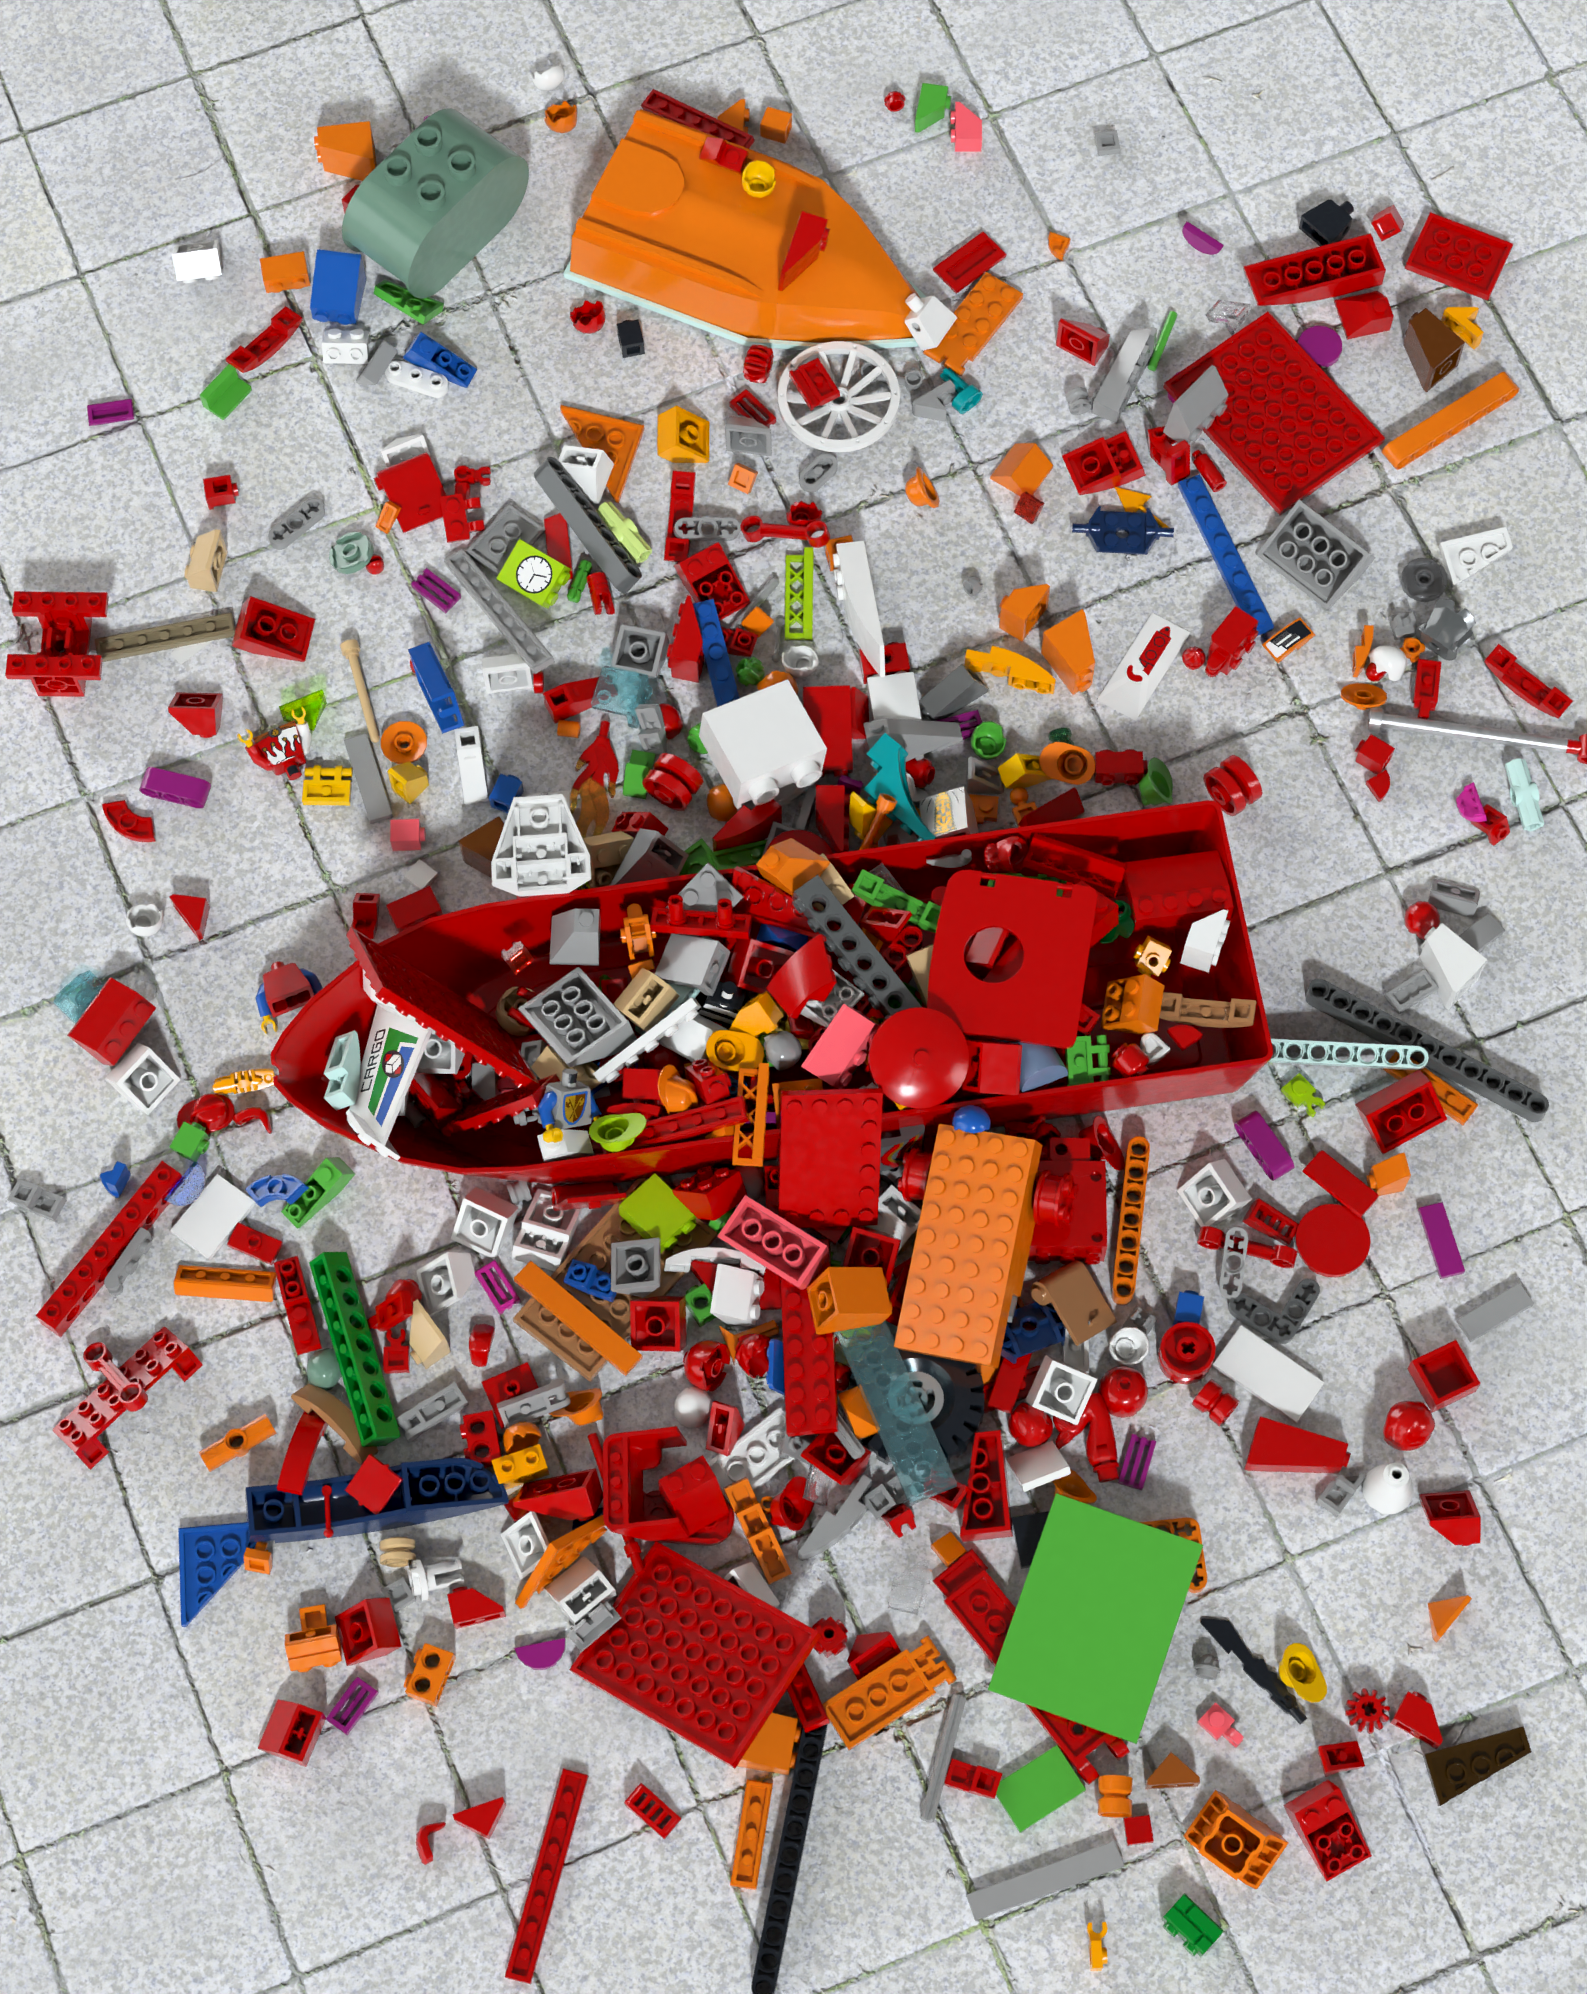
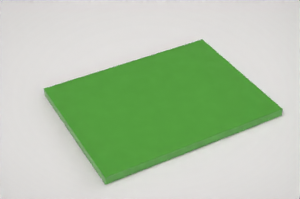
(1095, 1618)

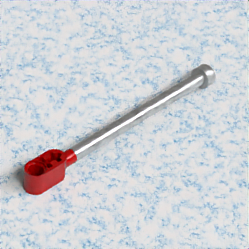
(1377, 719)

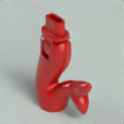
(1100, 1441)

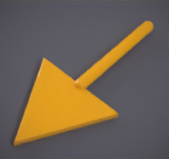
(1134, 501)

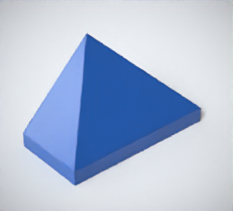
(781, 937)

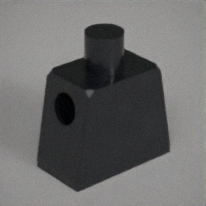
(1327, 222)

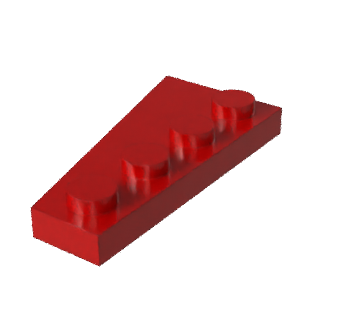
(768, 904)

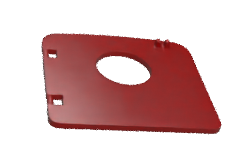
(1047, 992)

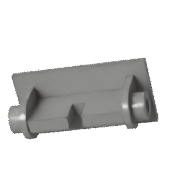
(594, 1625)

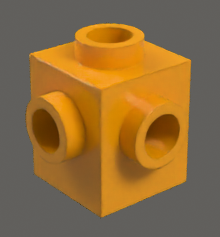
(1149, 949)

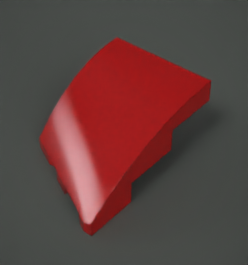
(804, 977)

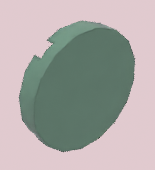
(351, 553)

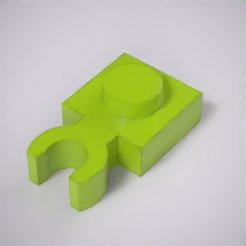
(1301, 1092)

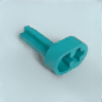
(967, 395)

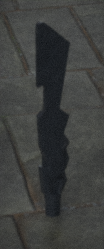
(1255, 1668)

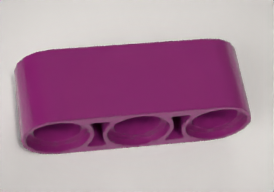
(175, 787)
(1264, 1145)

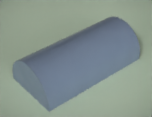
(1038, 1065)

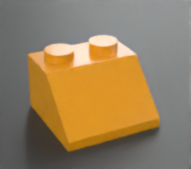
(682, 436)

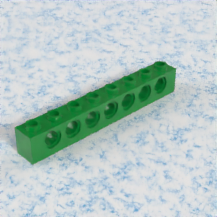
(354, 1349)

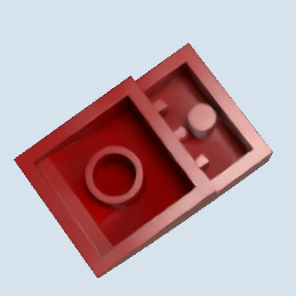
(1103, 464)
(748, 826)

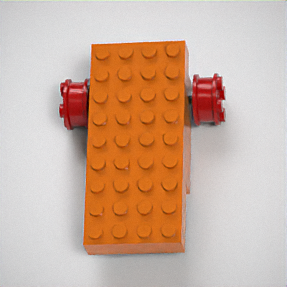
(973, 1239)

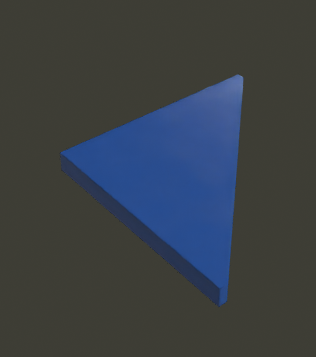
(207, 1562)

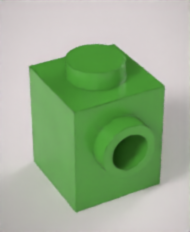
(191, 1141)

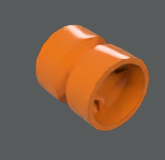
(1115, 1792)

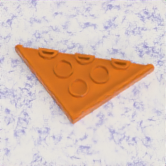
(614, 436)
(560, 1554)

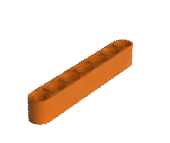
(1450, 420)
(1130, 1231)

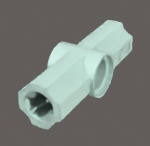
(1524, 794)

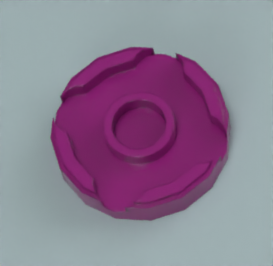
(1321, 345)

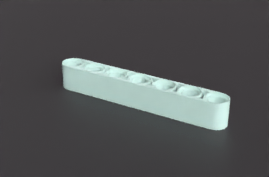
(1355, 1050)

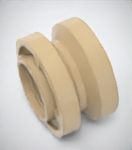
(397, 1551)

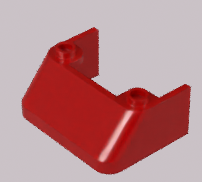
(623, 1466)

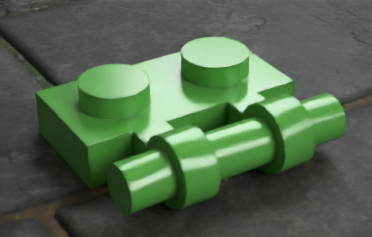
(1080, 1063)

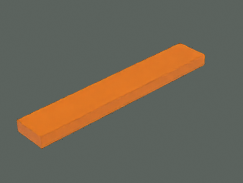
(578, 1318)

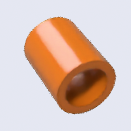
(568, 728)

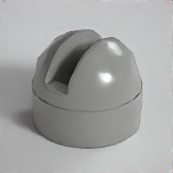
(972, 586)

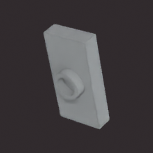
(1411, 991)

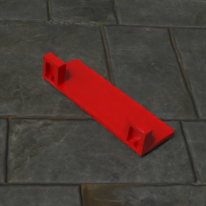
(103, 1407)

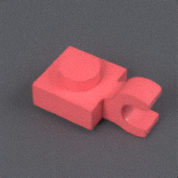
(1218, 1723)

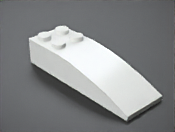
(859, 600)

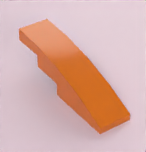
(757, 1530)

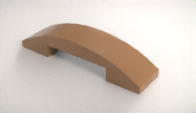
(1207, 1012)
(337, 1416)

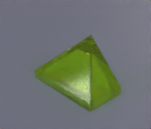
(313, 704)

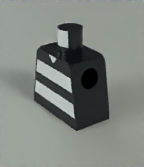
(724, 1003)

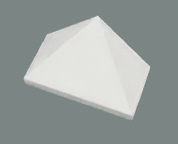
(404, 449)

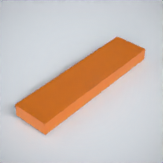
(1452, 1101)
(751, 1834)

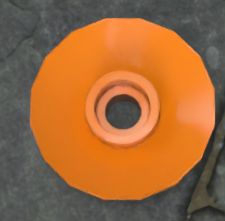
(1363, 695)
(403, 733)

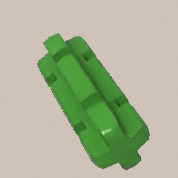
(579, 581)

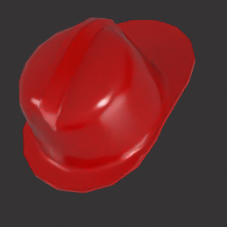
(209, 1110)
(1103, 1144)
(789, 1507)

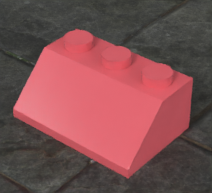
(841, 1047)

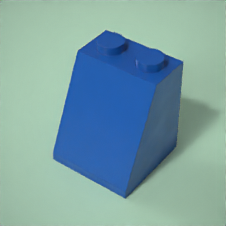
(337, 287)

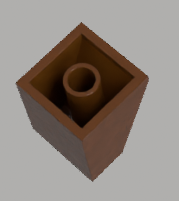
(1431, 348)
(480, 846)

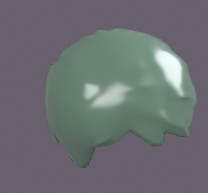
(323, 1369)

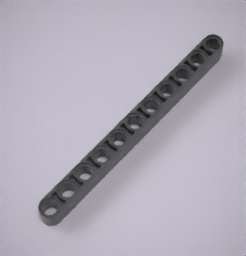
(1439, 1050)

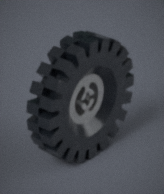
(957, 1398)

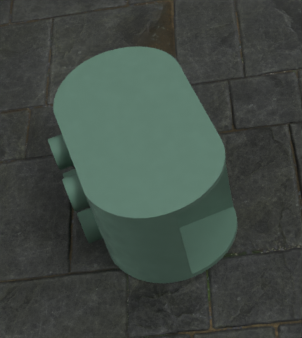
(435, 201)

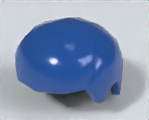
(971, 1119)

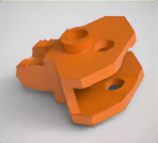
(637, 932)

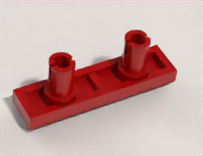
(700, 923)

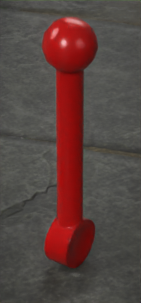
(326, 1491)

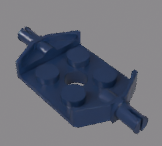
(1141, 531)
(1021, 1342)

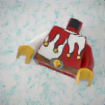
(281, 748)

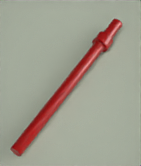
(631, 1547)

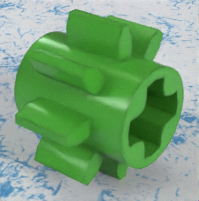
(750, 671)

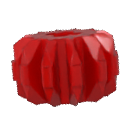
(758, 363)
(1357, 1710)

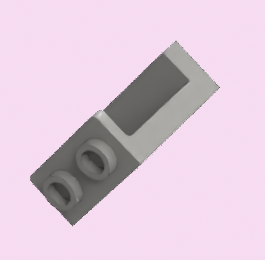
(693, 962)

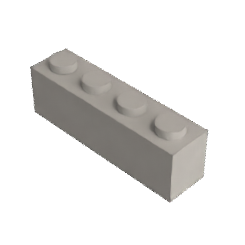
(1124, 374)

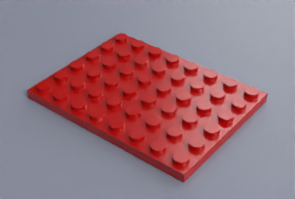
(1283, 414)
(441, 1010)
(697, 1654)

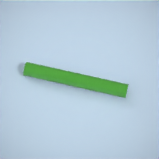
(1163, 338)

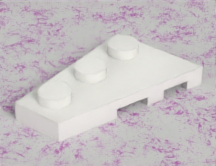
(1473, 552)

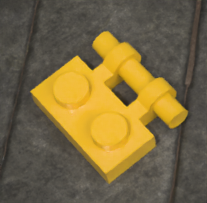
(327, 791)

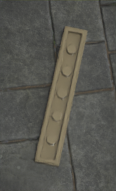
(165, 637)

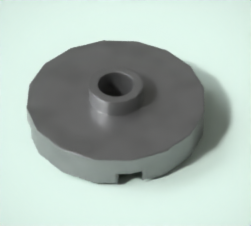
(1426, 570)

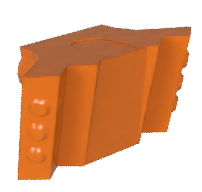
(1235, 1840)

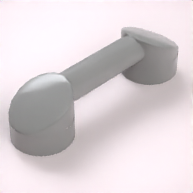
(912, 379)

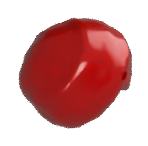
(1408, 1425)

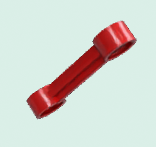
(785, 531)
(1278, 1255)
(115, 1376)

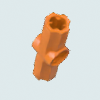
(222, 1450)

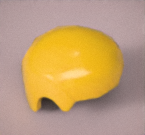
(758, 179)

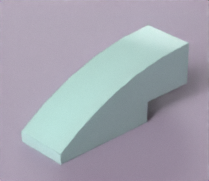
(343, 1071)

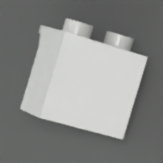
(764, 746)

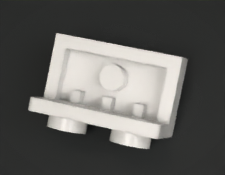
(345, 346)

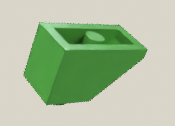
(931, 105)

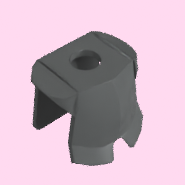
(1446, 629)

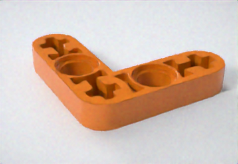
(1195, 1536)

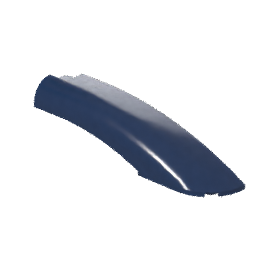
(427, 1494)

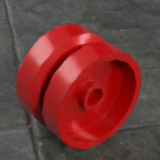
(672, 781)
(1233, 785)
(1193, 1365)

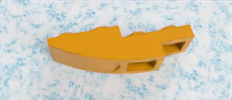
(1020, 670)

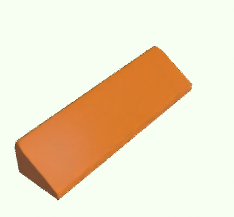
(225, 1283)

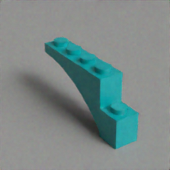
(890, 762)

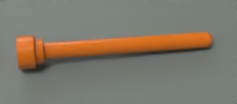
(885, 804)

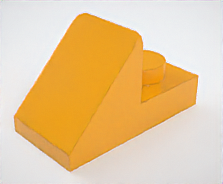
(1460, 322)

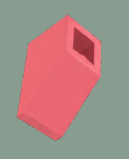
(967, 129)

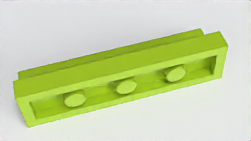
(807, 603)

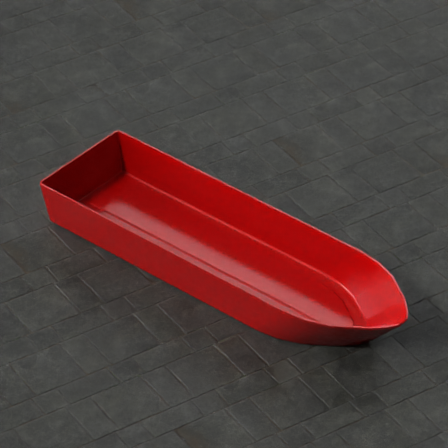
(466, 954)

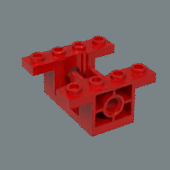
(67, 626)

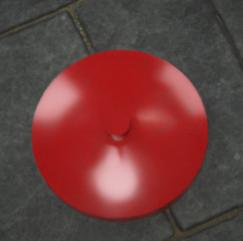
(918, 1057)

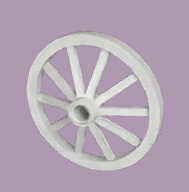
(846, 396)

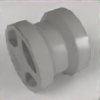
(1078, 401)
(518, 1192)

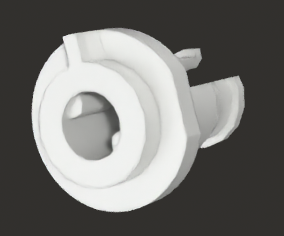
(423, 1580)

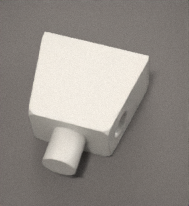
(928, 320)

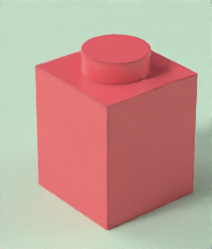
(406, 834)

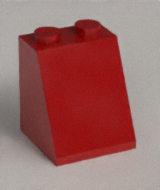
(693, 1495)

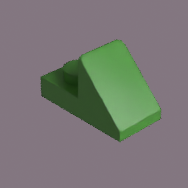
(636, 771)

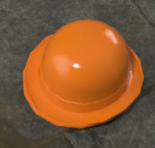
(921, 490)

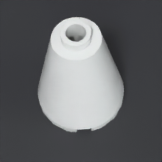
(1388, 1488)

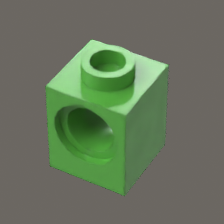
(701, 1315)

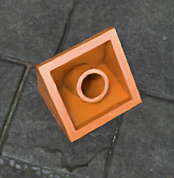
(1023, 469)

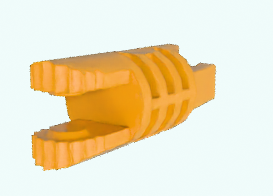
(244, 1081)

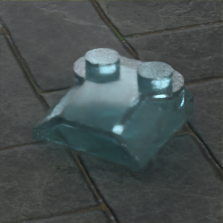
(78, 995)

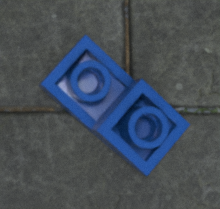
(590, 1280)

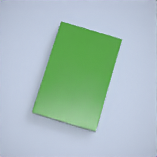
(1039, 1789)

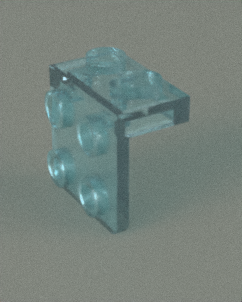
(621, 692)

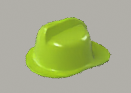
(617, 1131)

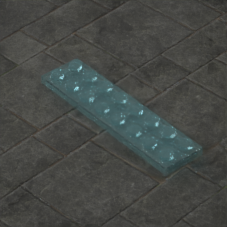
(897, 1412)

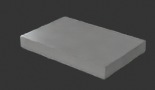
(500, 537)

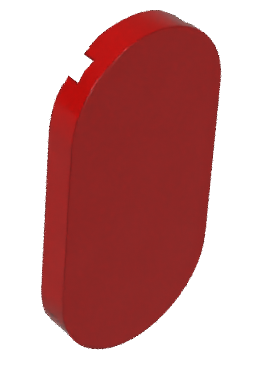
(708, 1536)

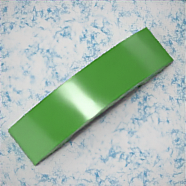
(876, 893)

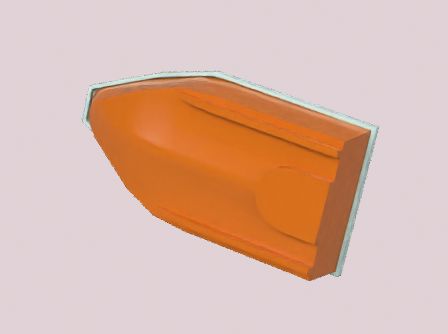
(712, 256)

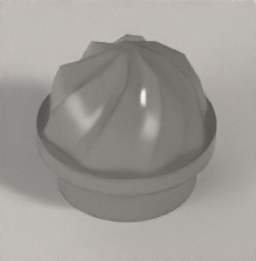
(1207, 1667)

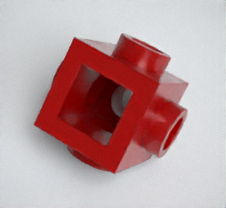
(830, 1645)

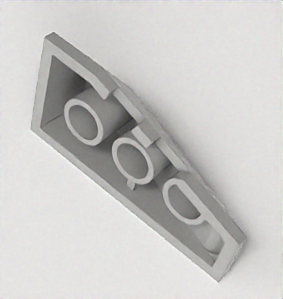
(914, 735)

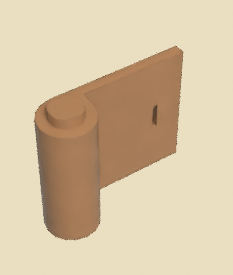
(1075, 1300)

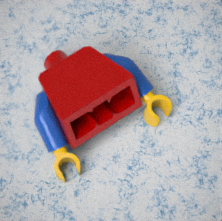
(284, 990)

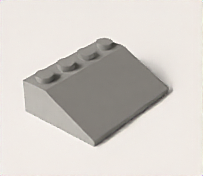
(1315, 555)
(578, 1020)

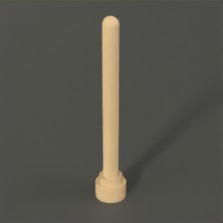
(351, 650)

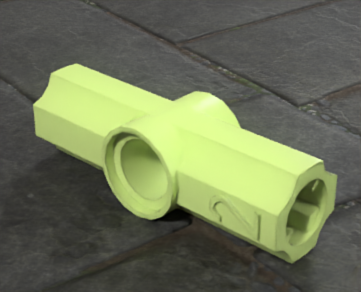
(625, 532)

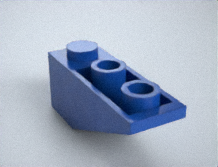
(434, 357)

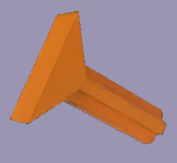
(769, 1329)

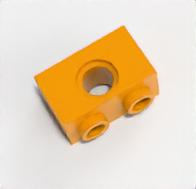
(520, 1467)

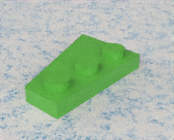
(399, 297)

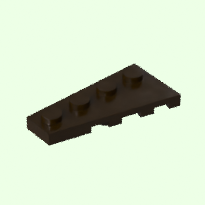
(1468, 1763)

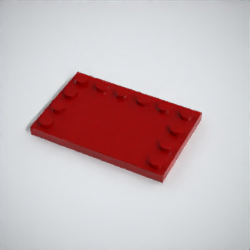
(830, 1157)

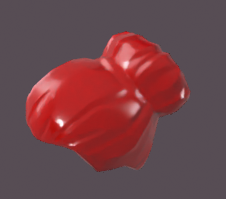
(1006, 855)

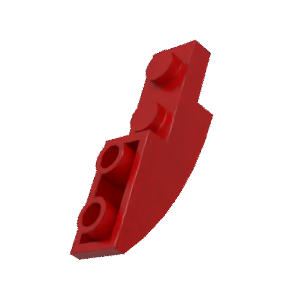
(297, 1305)

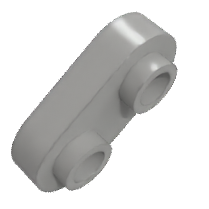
(816, 473)

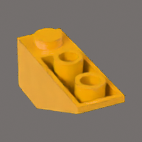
(757, 1016)

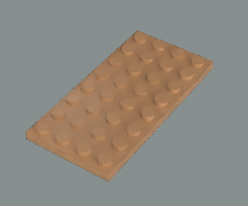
(597, 1251)

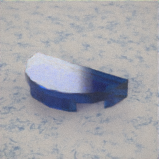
(188, 1187)

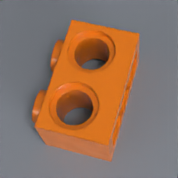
(436, 1676)

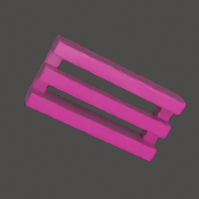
(507, 1303)

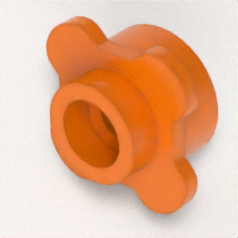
(1416, 645)

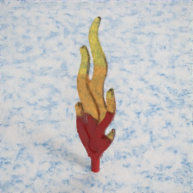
(590, 783)

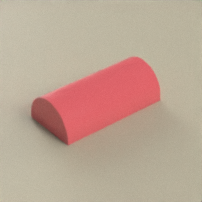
(774, 1243)

